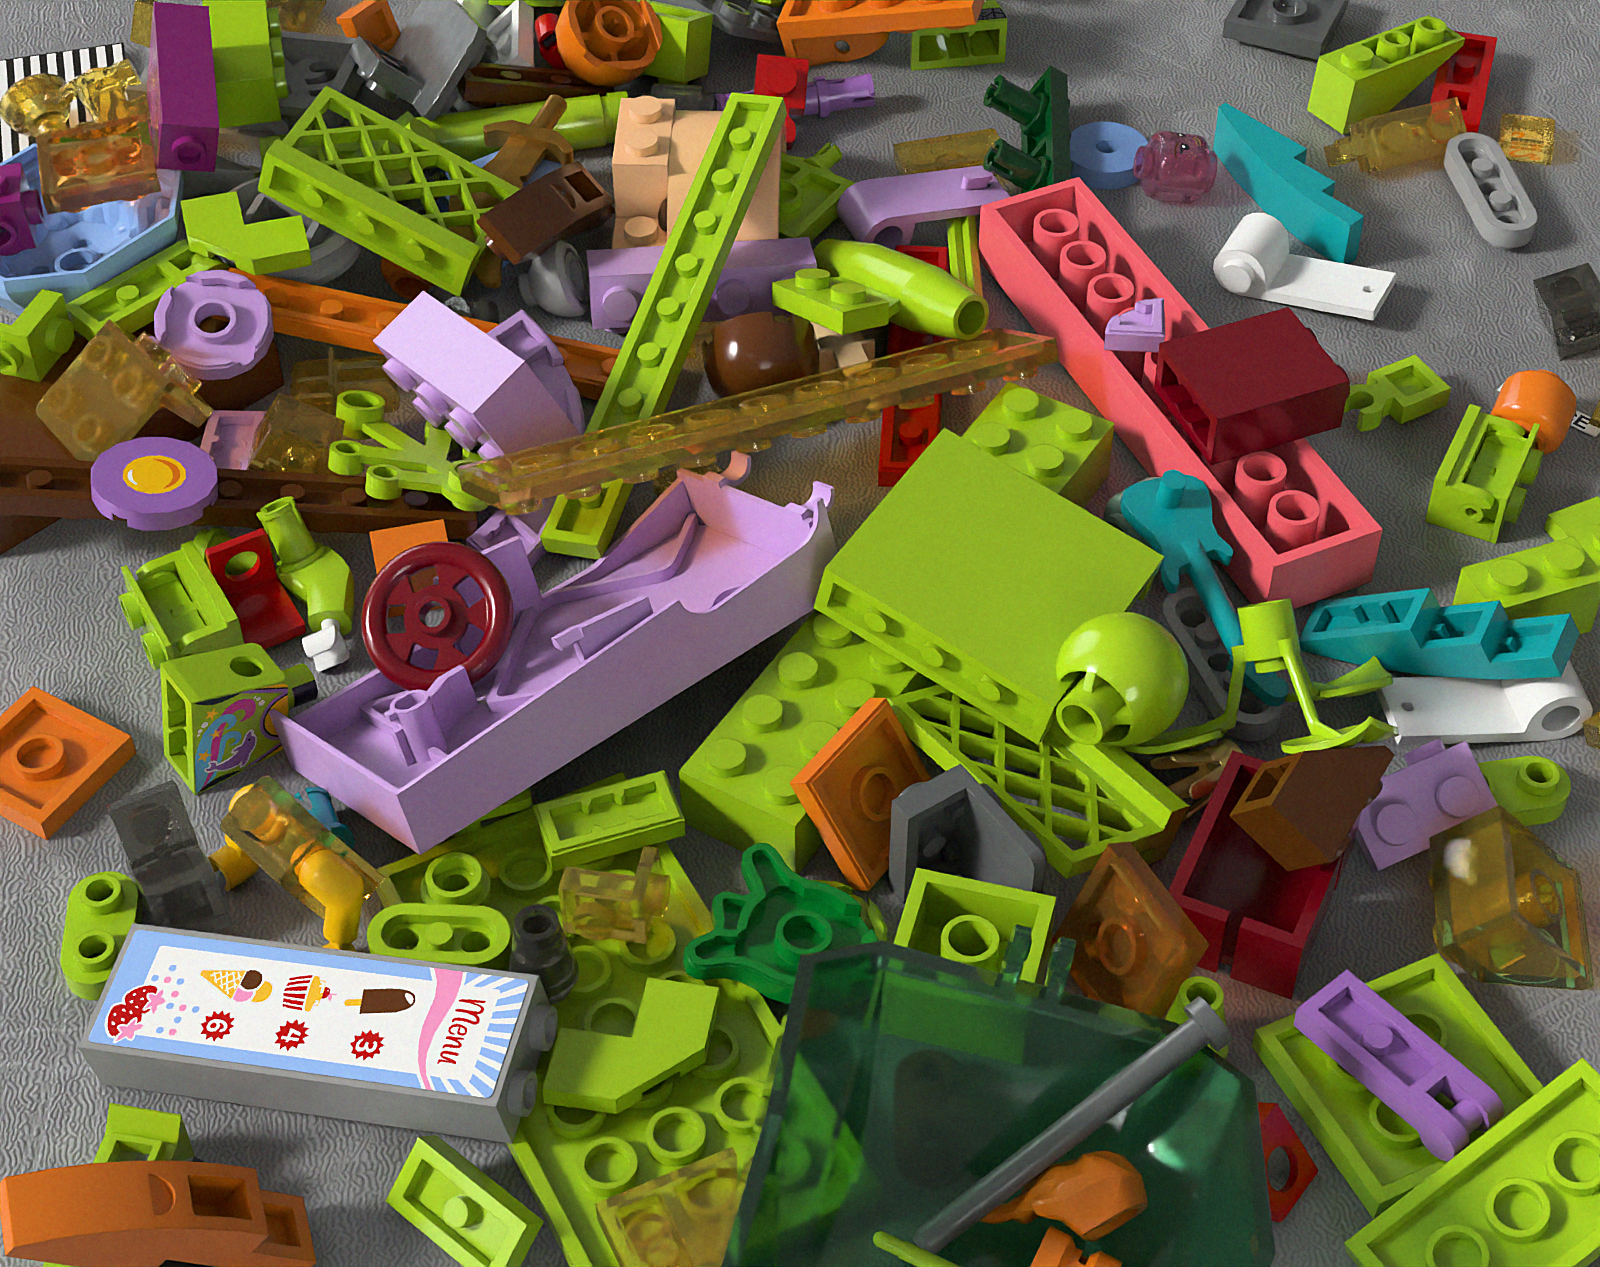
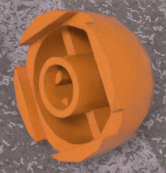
(608, 39)

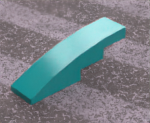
(1279, 181)
(1420, 637)

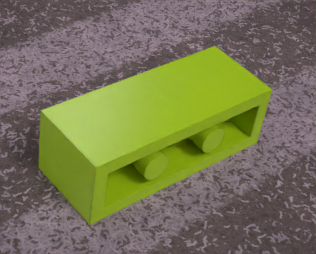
(247, 61)

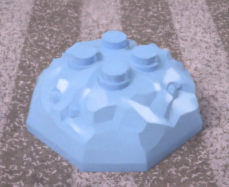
(91, 245)

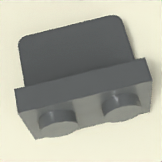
(962, 829)

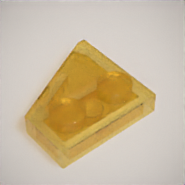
(673, 1217)

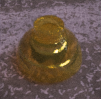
(24, 109)

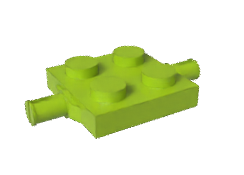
(809, 192)

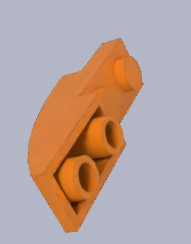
(151, 1215)

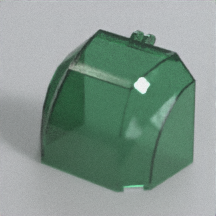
(927, 1073)

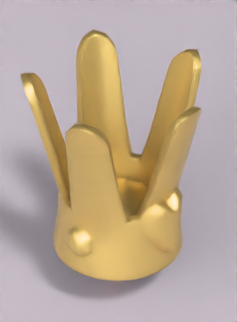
(1204, 780)

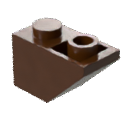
(1309, 801)

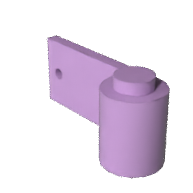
(889, 207)

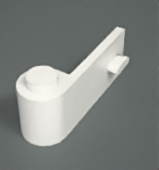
(1259, 266)
(1485, 708)

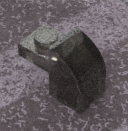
(167, 862)

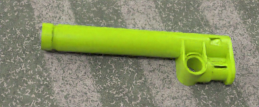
(585, 124)

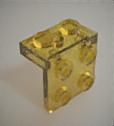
(116, 390)

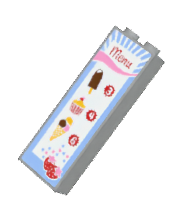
(322, 1032)

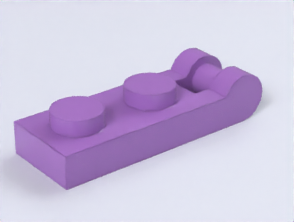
(1399, 1064)

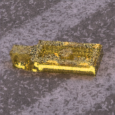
(1399, 137)

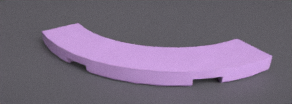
(534, 346)

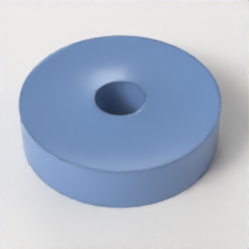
(1105, 154)

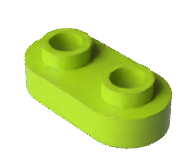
(1528, 787)
(97, 922)
(442, 934)

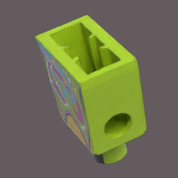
(220, 707)

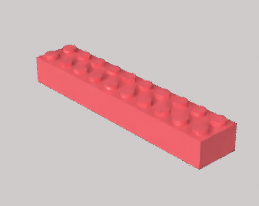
(1278, 508)

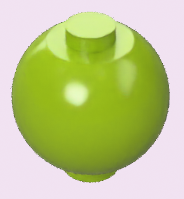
(1128, 683)

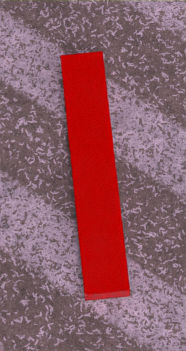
(909, 431)

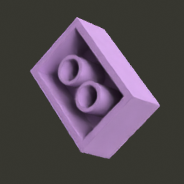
(469, 382)

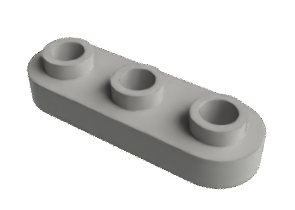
(1490, 190)
(1205, 655)

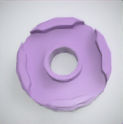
(219, 353)

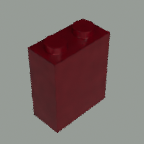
(1251, 385)

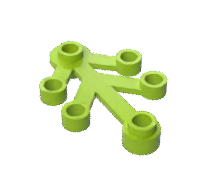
(385, 479)

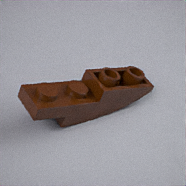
(545, 213)

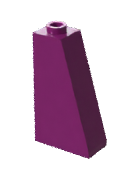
(182, 88)

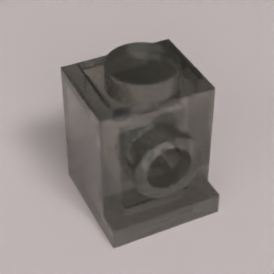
(1570, 309)

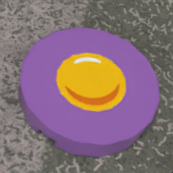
(154, 483)

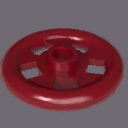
(394, 588)

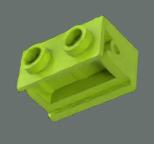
(1483, 476)
(178, 607)

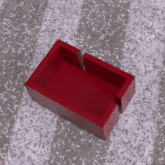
(1245, 900)

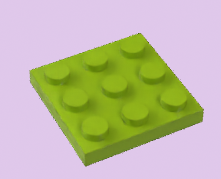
(1358, 1131)

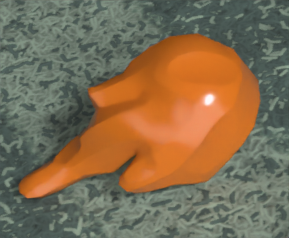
(1085, 1193)

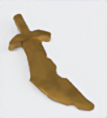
(520, 154)

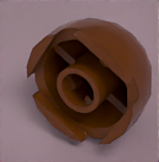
(759, 353)

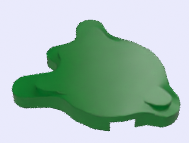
(767, 931)

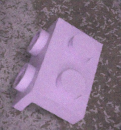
(1421, 801)

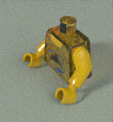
(299, 852)

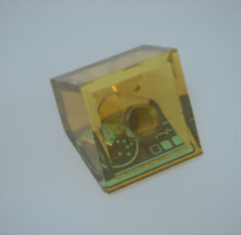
(1508, 905)

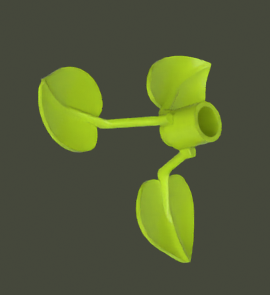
(1274, 645)

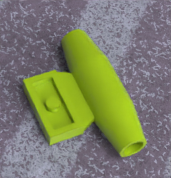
(874, 285)

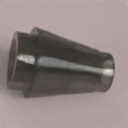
(543, 950)

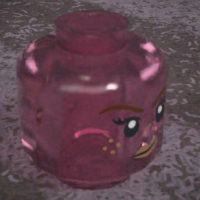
(1175, 167)

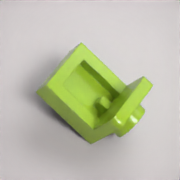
(36, 337)

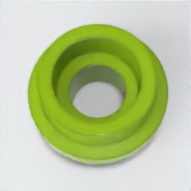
(454, 872)

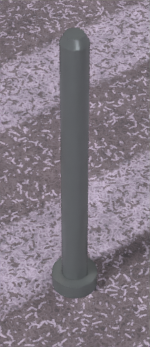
(1067, 1132)

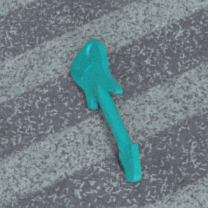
(1178, 524)

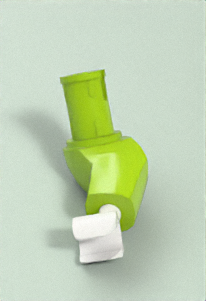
(315, 578)

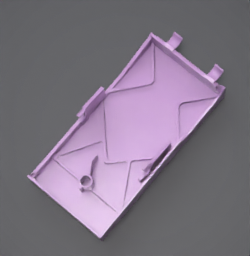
(656, 614)

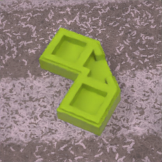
(260, 248)
(614, 1070)

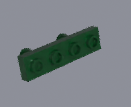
(1044, 131)

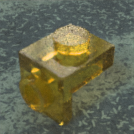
(614, 904)

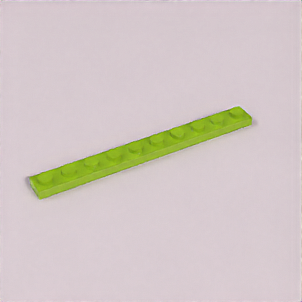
(673, 306)

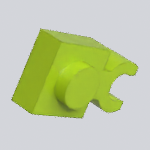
(1399, 390)

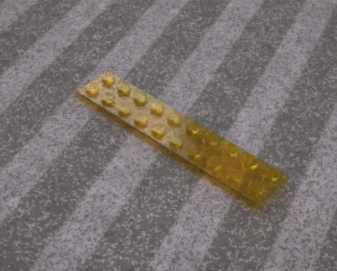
(752, 419)

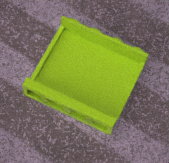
(982, 580)

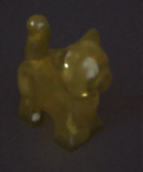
(102, 93)

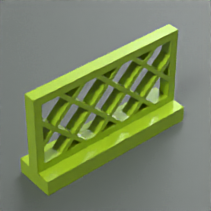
(372, 214)
(1086, 778)

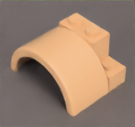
(655, 166)

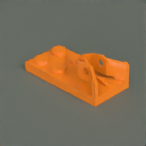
(814, 26)

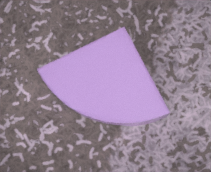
(1138, 328)

